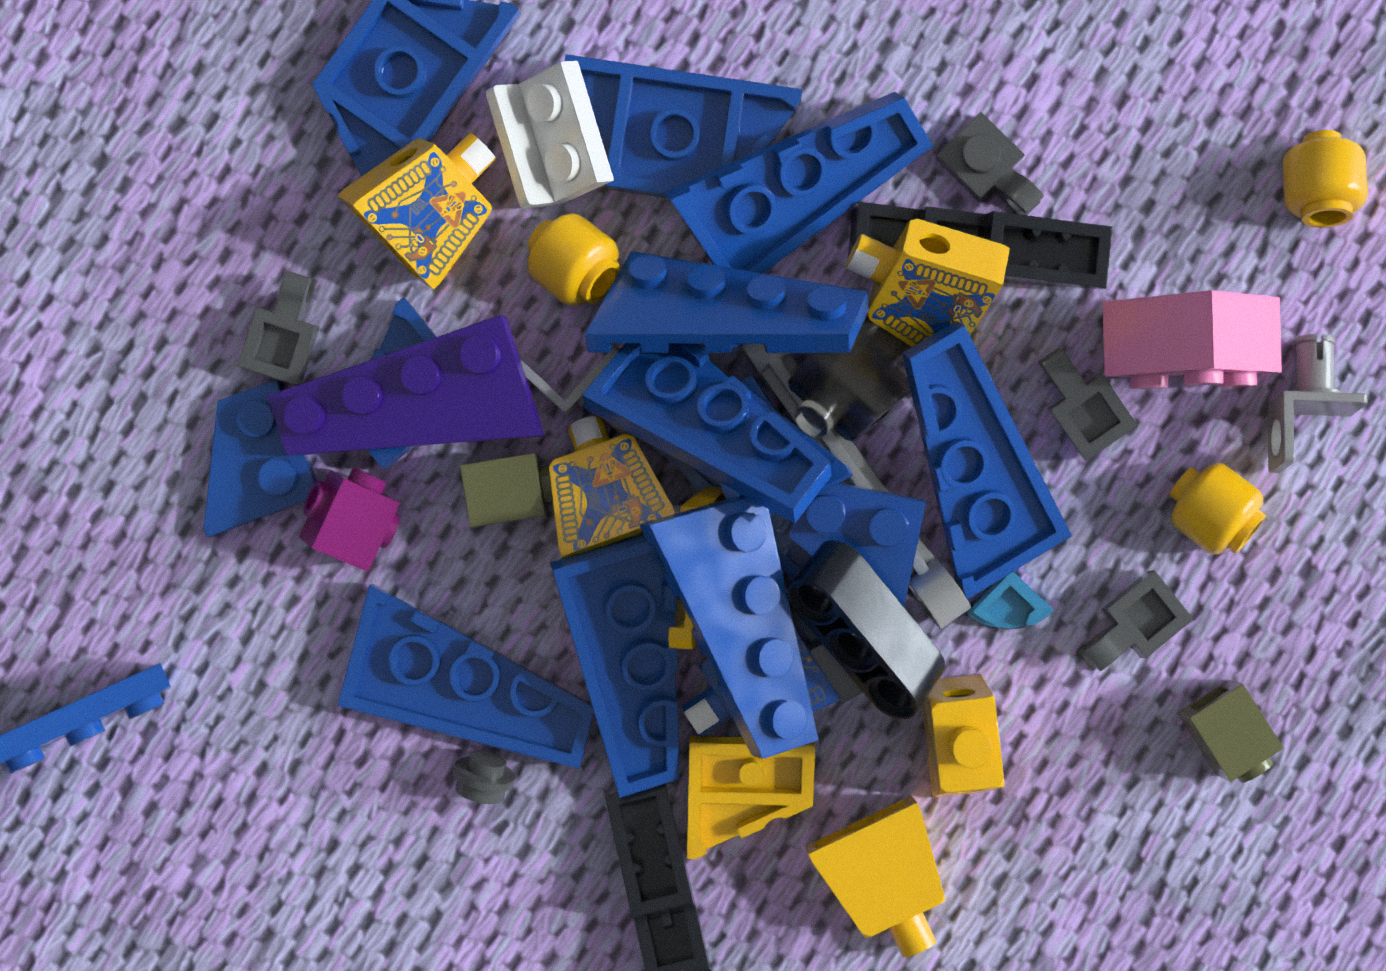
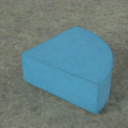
(1009, 605)

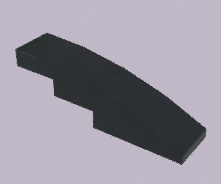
(1040, 248)
(657, 881)

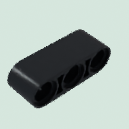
(866, 629)

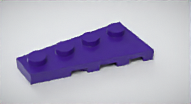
(424, 395)

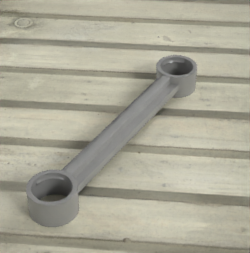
(929, 578)

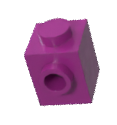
(350, 517)

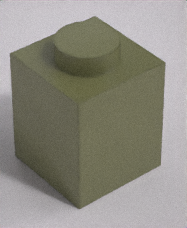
(506, 490)
(1231, 732)

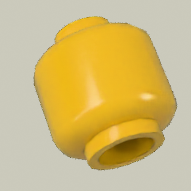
(1324, 179)
(573, 259)
(1216, 508)

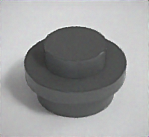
(483, 777)

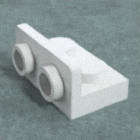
(549, 136)

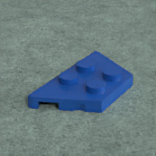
(407, 71)
(678, 124)

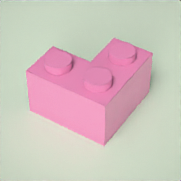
(1194, 334)

